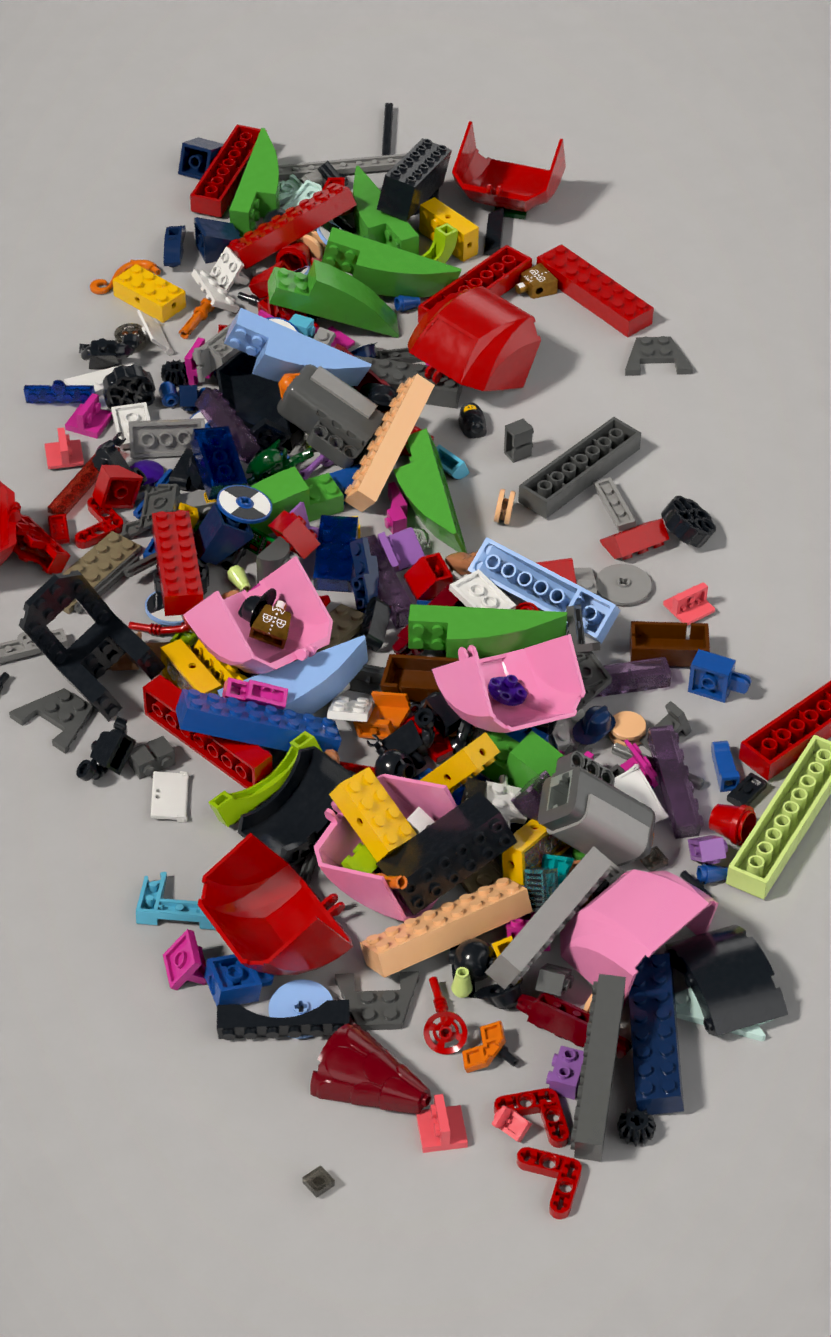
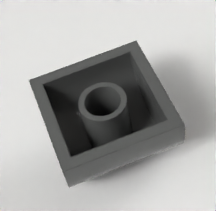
(272, 558)

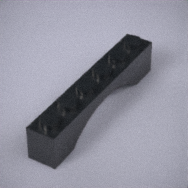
(238, 1022)

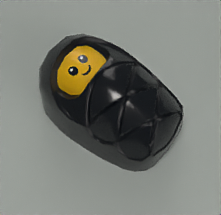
(472, 421)

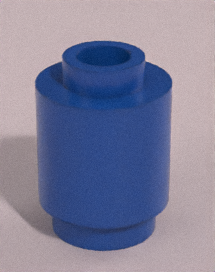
(168, 394)

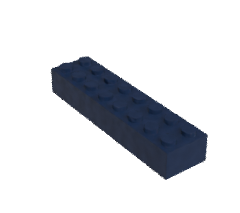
(655, 1037)

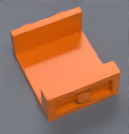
(386, 717)

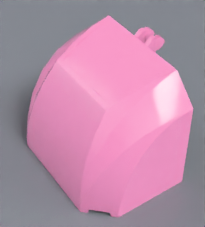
(227, 634)
(544, 670)
(341, 839)
(632, 922)

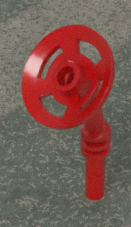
(159, 629)
(444, 1027)

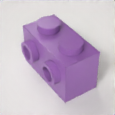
(708, 849)
(566, 1072)

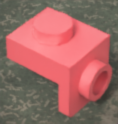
(511, 1123)

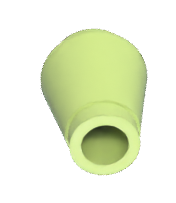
(238, 577)
(462, 983)

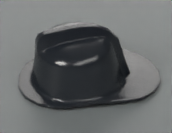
(379, 394)
(254, 604)
(499, 997)

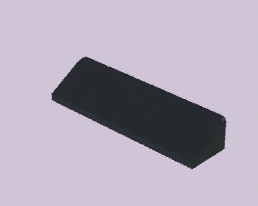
(494, 231)

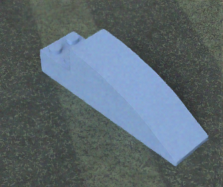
(288, 351)
(545, 589)
(319, 677)

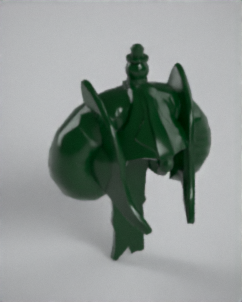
(271, 462)

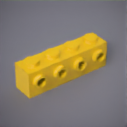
(219, 669)

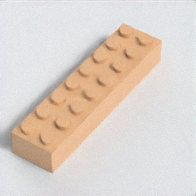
(388, 442)
(445, 926)

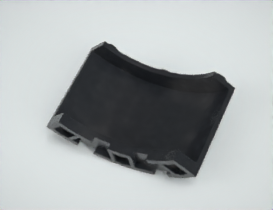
(295, 814)
(728, 979)

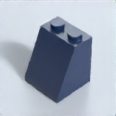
(197, 156)
(213, 237)
(220, 536)

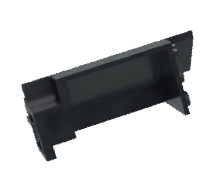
(255, 401)

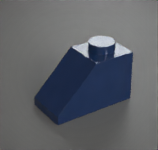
(188, 397)

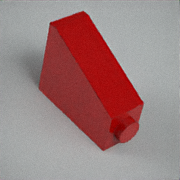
(259, 283)

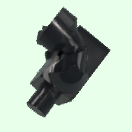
(108, 353)
(110, 455)
(446, 720)
(409, 738)
(108, 752)

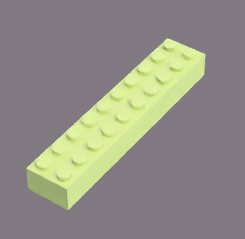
(784, 821)

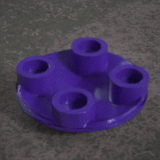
(151, 469)
(507, 690)

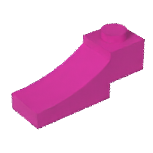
(397, 514)
(256, 691)

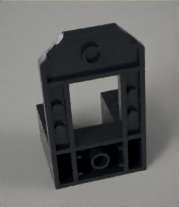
(94, 650)

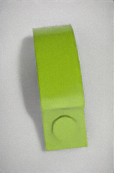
(443, 244)

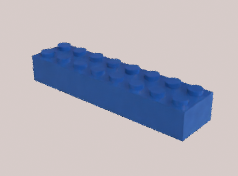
(251, 722)

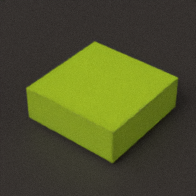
(188, 638)

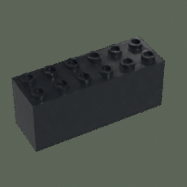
(414, 179)
(448, 851)

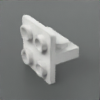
(229, 270)

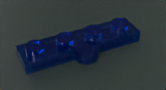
(58, 393)

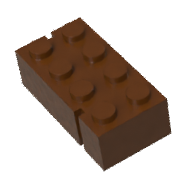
(667, 640)
(412, 675)

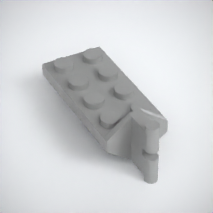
(212, 354)
(162, 437)

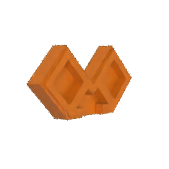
(481, 1056)

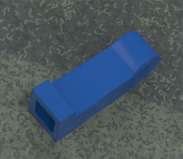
(724, 765)

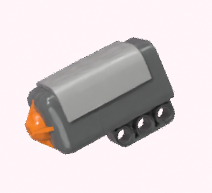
(330, 412)
(588, 811)

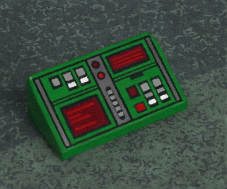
(259, 541)

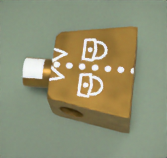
(537, 282)
(272, 625)

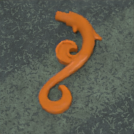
(146, 264)

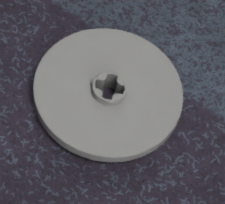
(623, 584)

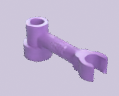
(321, 459)

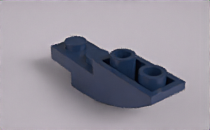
(174, 245)
(366, 582)

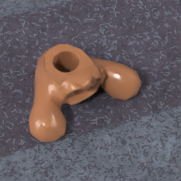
(460, 561)

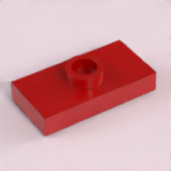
(58, 528)

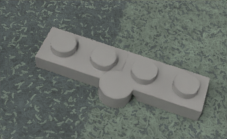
(24, 646)

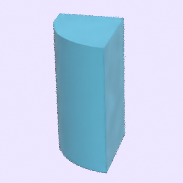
(452, 464)

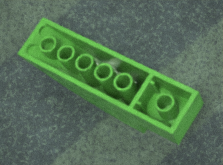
(258, 187)
(377, 224)
(387, 268)
(332, 296)
(288, 489)
(428, 490)
(487, 629)
(521, 760)

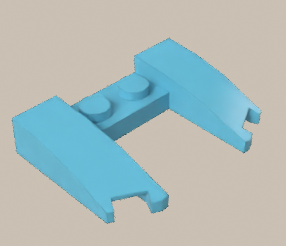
(153, 907)

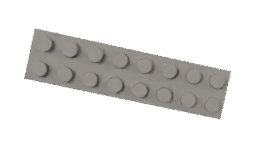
(550, 919)

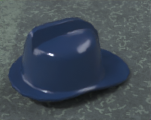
(366, 351)
(594, 725)

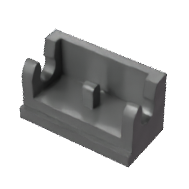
(367, 679)

